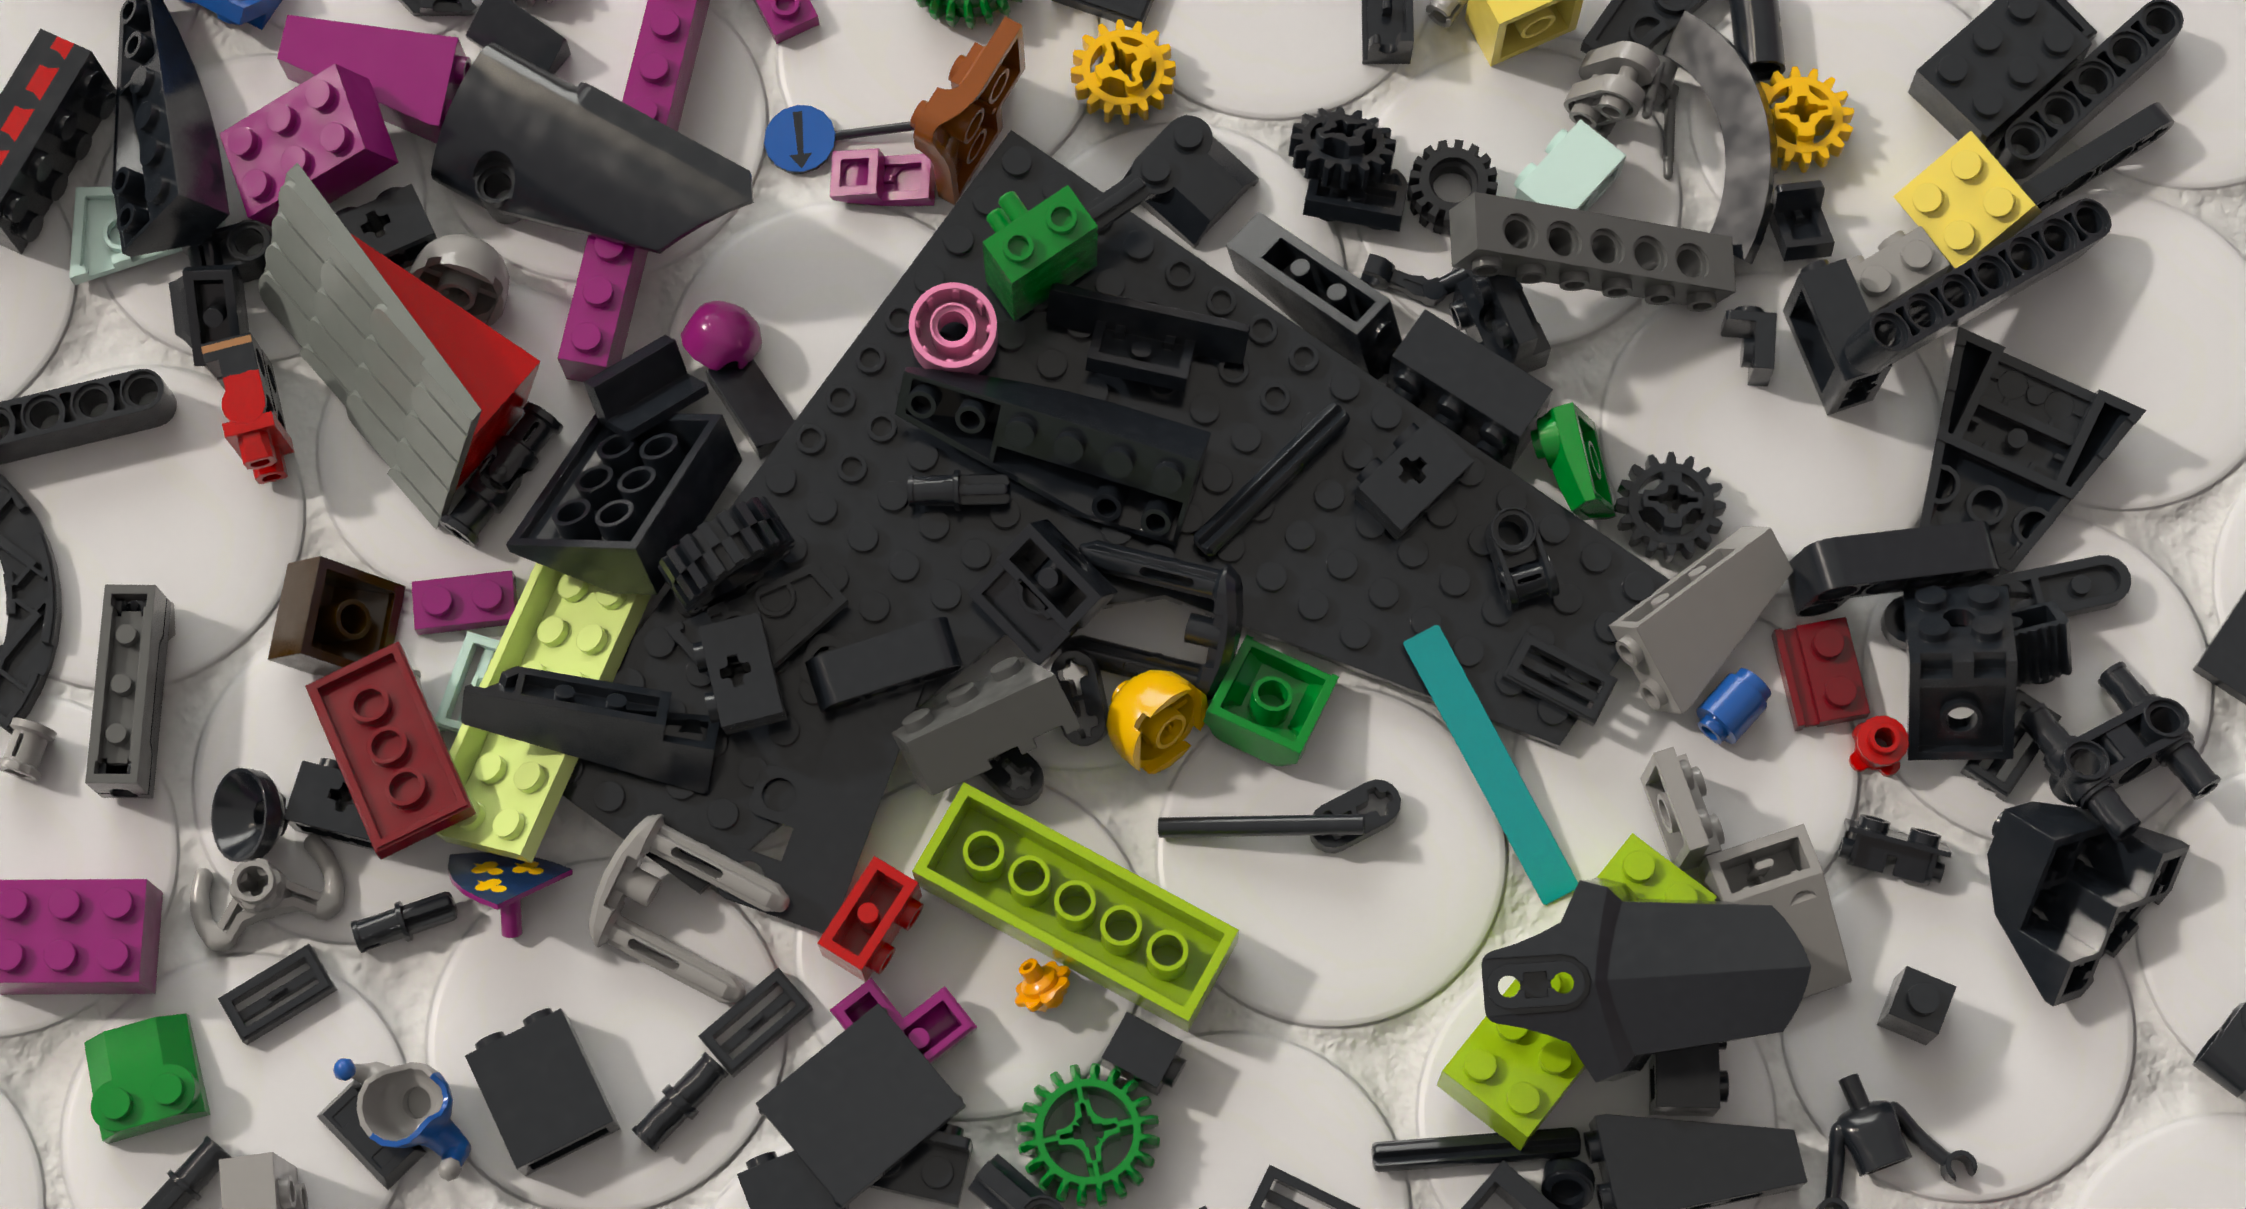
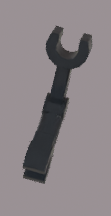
(1381, 274)

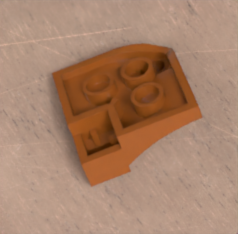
(964, 121)

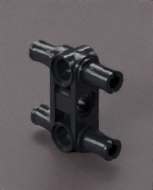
(2119, 751)

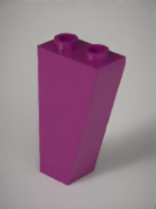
(408, 70)

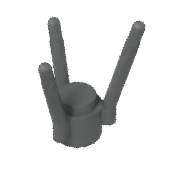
(1658, 91)

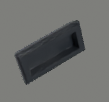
(384, 1162)

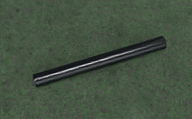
(1261, 825)

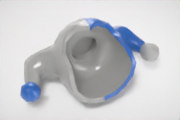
(408, 1109)

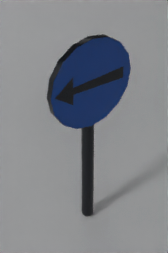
(804, 137)

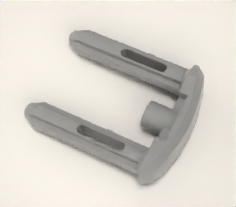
(626, 879)

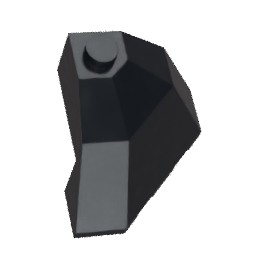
(2072, 890)

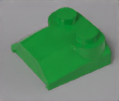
(1573, 453)
(1269, 704)
(145, 1077)

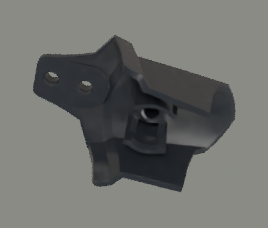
(1650, 976)

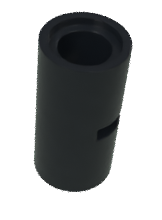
(1758, 35)

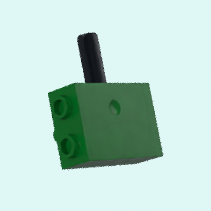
(1050, 241)

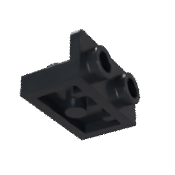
(933, 1169)

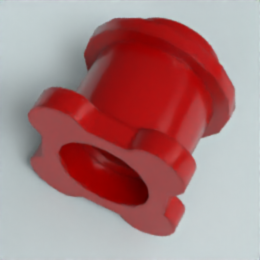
(1871, 755)

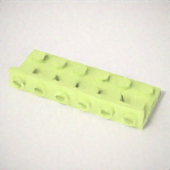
(515, 784)

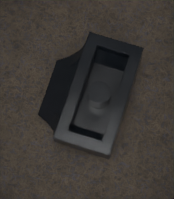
(208, 306)

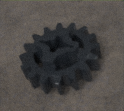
(1341, 148)
(1689, 506)

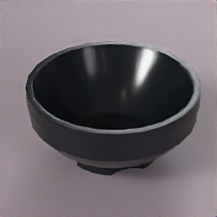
(247, 815)

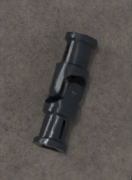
(503, 472)

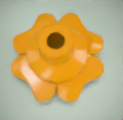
(1042, 985)

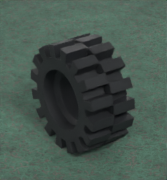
(1442, 161)

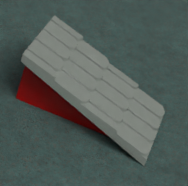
(402, 358)

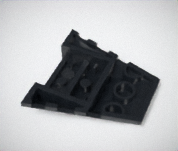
(2015, 445)

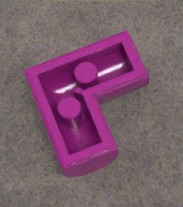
(931, 1027)

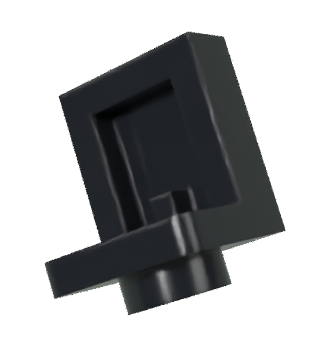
(1800, 222)

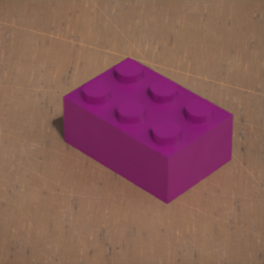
(324, 126)
(79, 936)

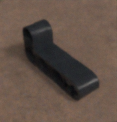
(1887, 562)

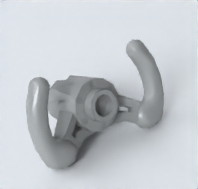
(264, 895)

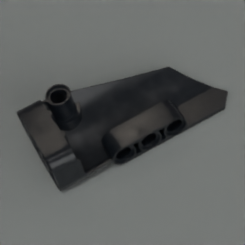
(578, 158)

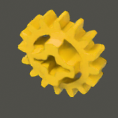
(1133, 55)
(1808, 113)

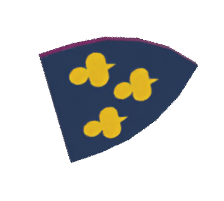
(503, 882)

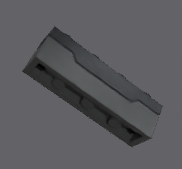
(128, 691)

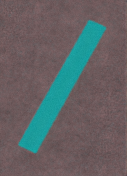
(1491, 764)

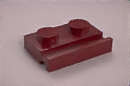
(1820, 674)

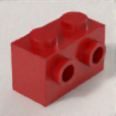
(871, 919)

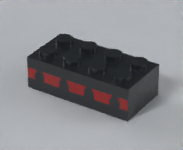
(44, 130)

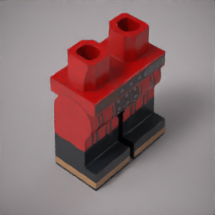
(250, 405)

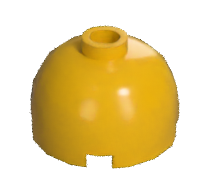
(1153, 717)

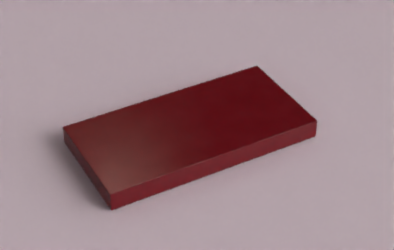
(390, 750)

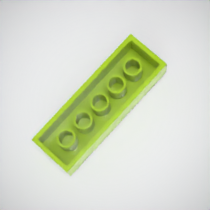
(1075, 906)
(1520, 1075)

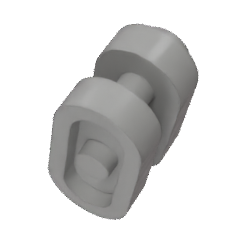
(1611, 83)

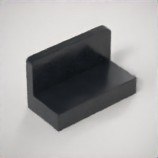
(644, 389)

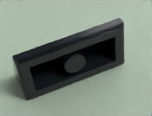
(519, 32)
(752, 405)

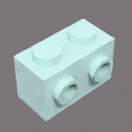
(1574, 171)

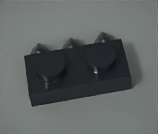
(1377, 206)

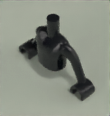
(1876, 1141)

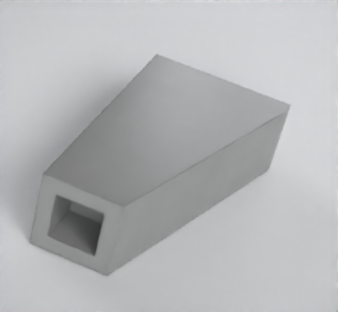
(1699, 617)

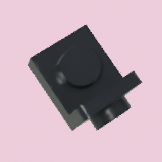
(1758, 340)

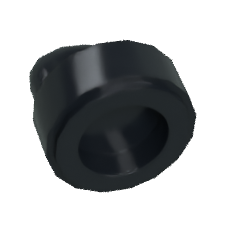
(1568, 1183)

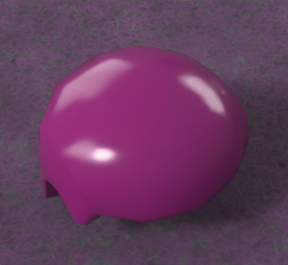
(722, 334)

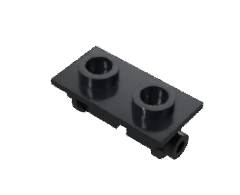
(1914, 851)

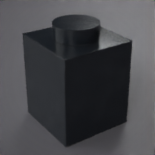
(1916, 1005)
(1144, 1054)

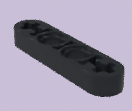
(2098, 156)

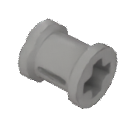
(26, 749)

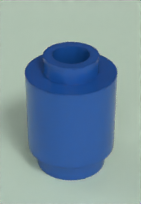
(1733, 706)

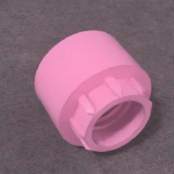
(950, 304)

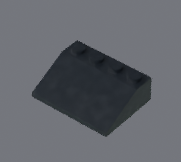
(628, 501)

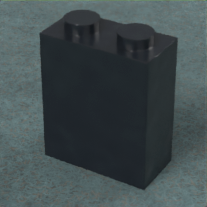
(541, 1090)

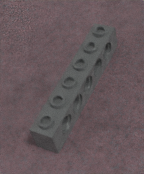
(1591, 252)

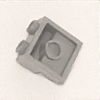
(1679, 809)

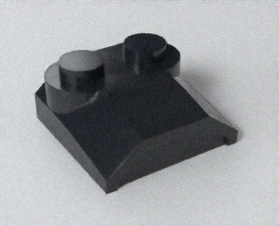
(1190, 178)

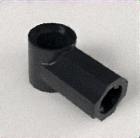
(1004, 1187)

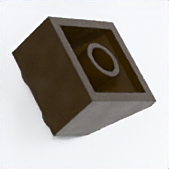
(333, 616)

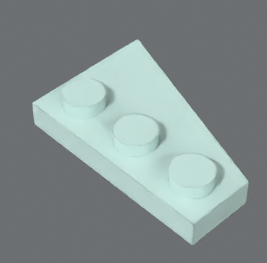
(97, 240)

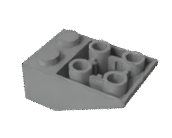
(1787, 875)

